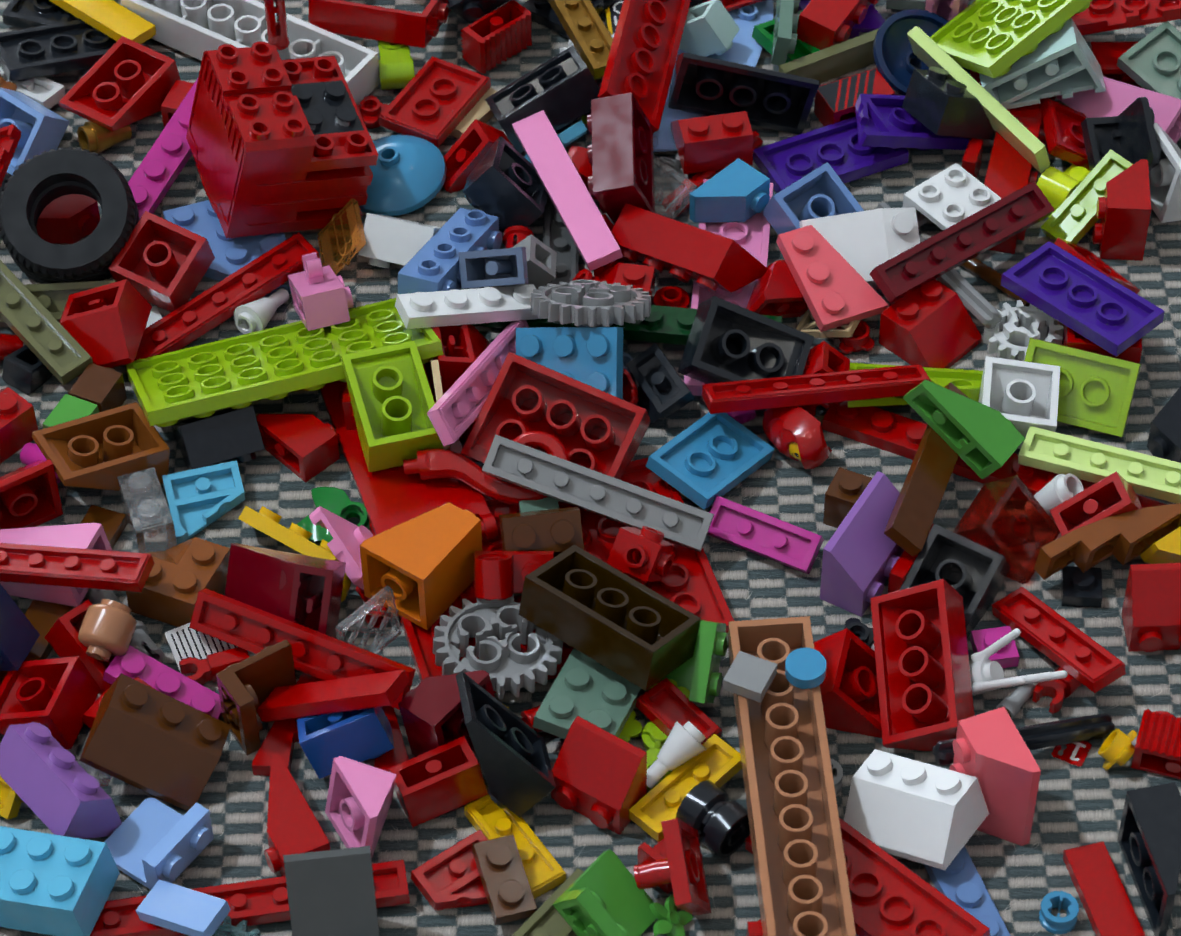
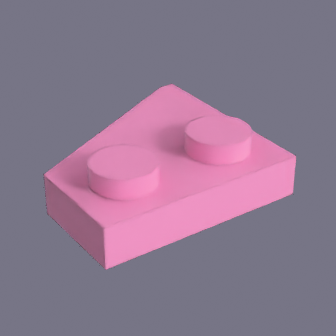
(345, 541)

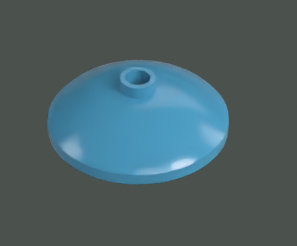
(405, 175)

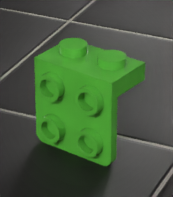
(701, 671)

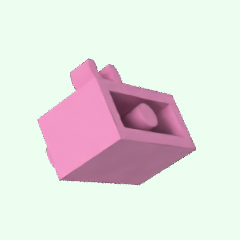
(319, 294)

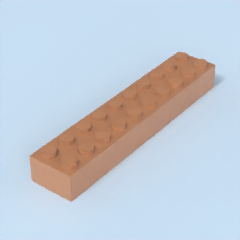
(790, 791)

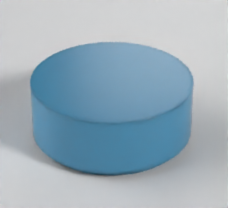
(805, 668)

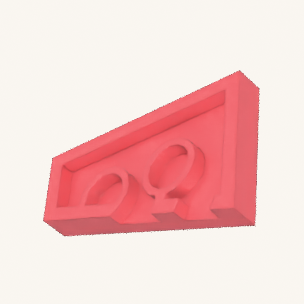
(827, 281)

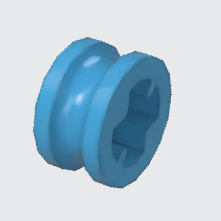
(1058, 924)

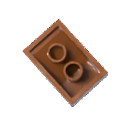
(104, 446)

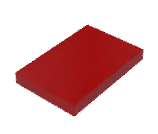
(435, 101)

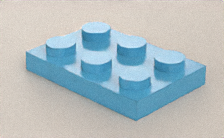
(581, 353)
(710, 458)

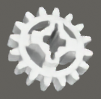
(1018, 327)

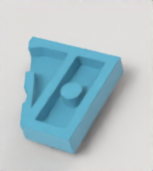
(202, 496)

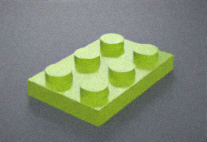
(1092, 386)

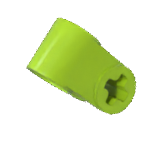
(395, 65)

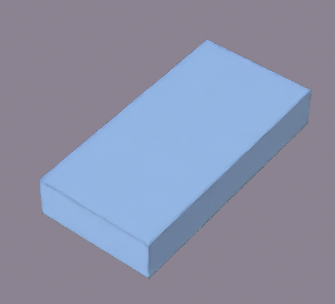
(183, 909)

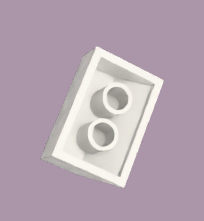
(915, 808)

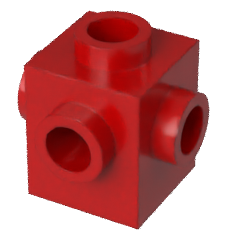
(641, 554)

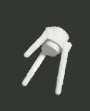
(989, 675)

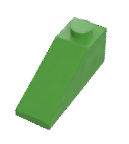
(970, 428)

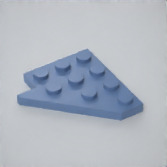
(229, 253)

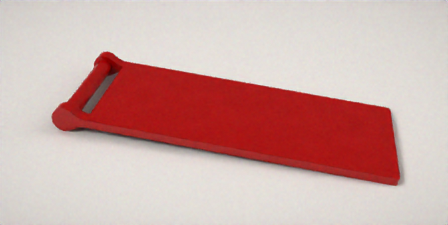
(392, 495)

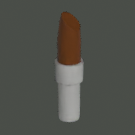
(1017, 699)

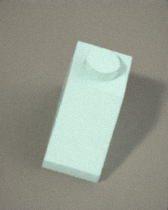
(708, 29)

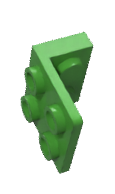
(606, 901)

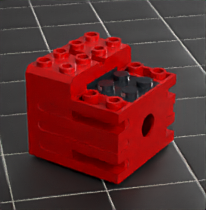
(277, 140)

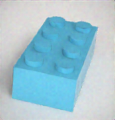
(53, 882)

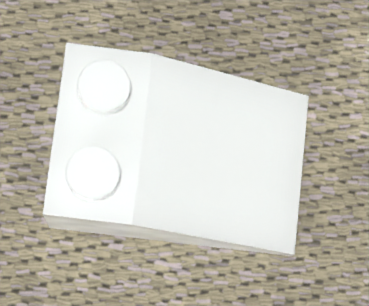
(869, 236)

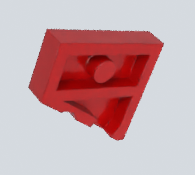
(452, 876)

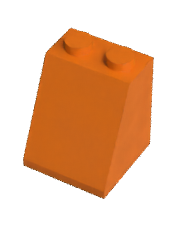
(423, 562)

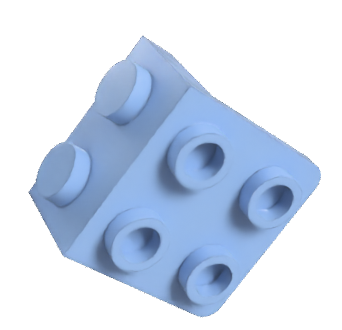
(159, 841)

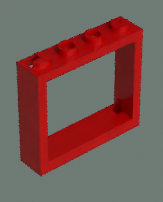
(380, 22)

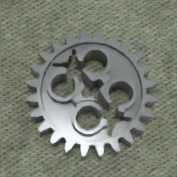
(590, 303)
(496, 644)

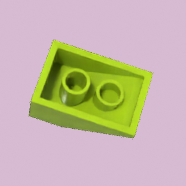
(390, 404)

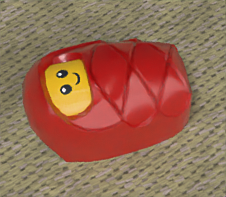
(796, 435)

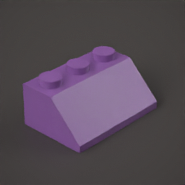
(859, 552)
(55, 784)

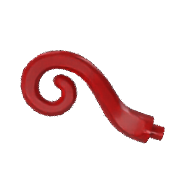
(449, 464)

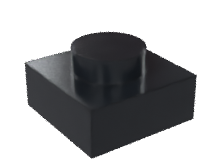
(1081, 588)

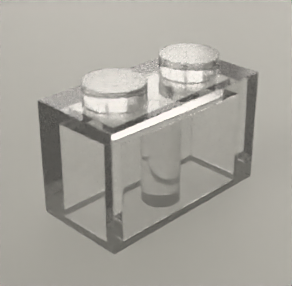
(146, 511)

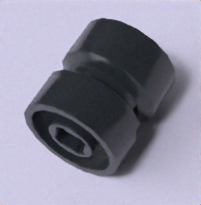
(716, 818)

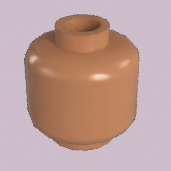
(107, 630)

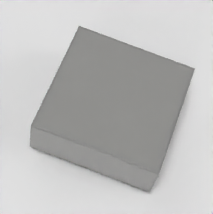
(749, 676)

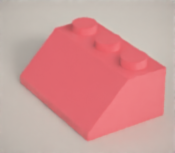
(1006, 770)

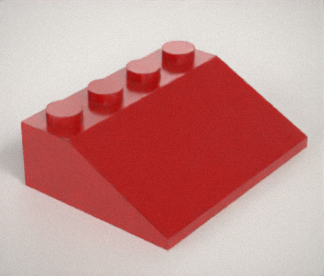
(590, 423)

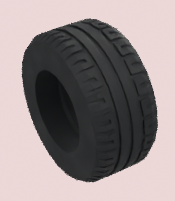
(57, 175)

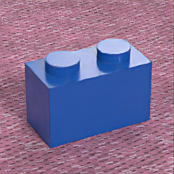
(349, 734)

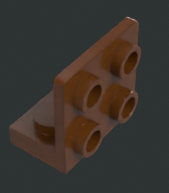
(246, 686)

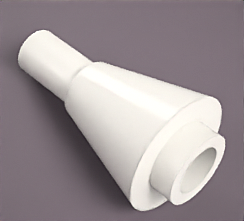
(257, 314)
(680, 746)

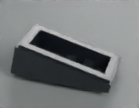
(24, 370)

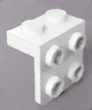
(949, 197)

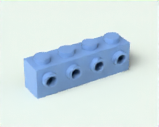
(437, 262)

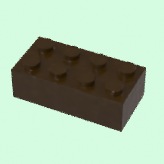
(609, 617)

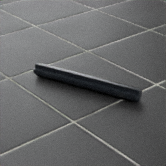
(1045, 734)

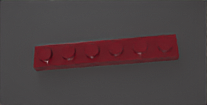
(961, 242)

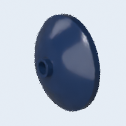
(893, 50)

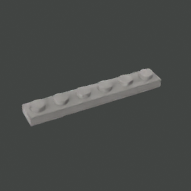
(597, 492)

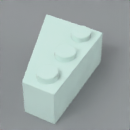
(1055, 68)

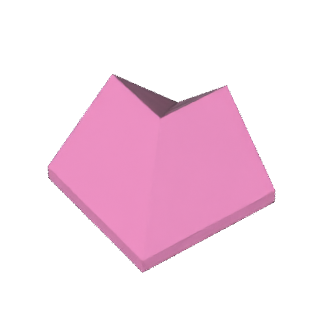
(358, 801)

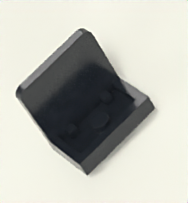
(1127, 135)

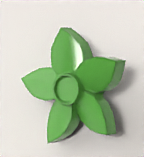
(669, 920)

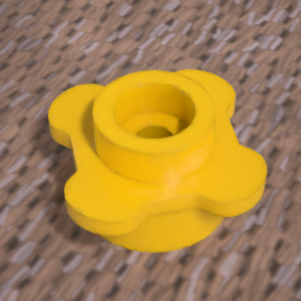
(1117, 748)

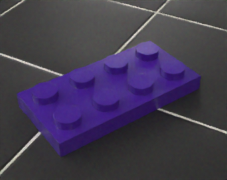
(836, 144)
(1082, 298)

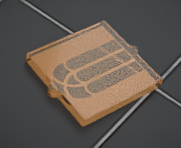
(342, 237)

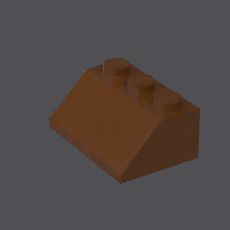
(154, 742)

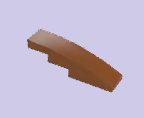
(1118, 535)

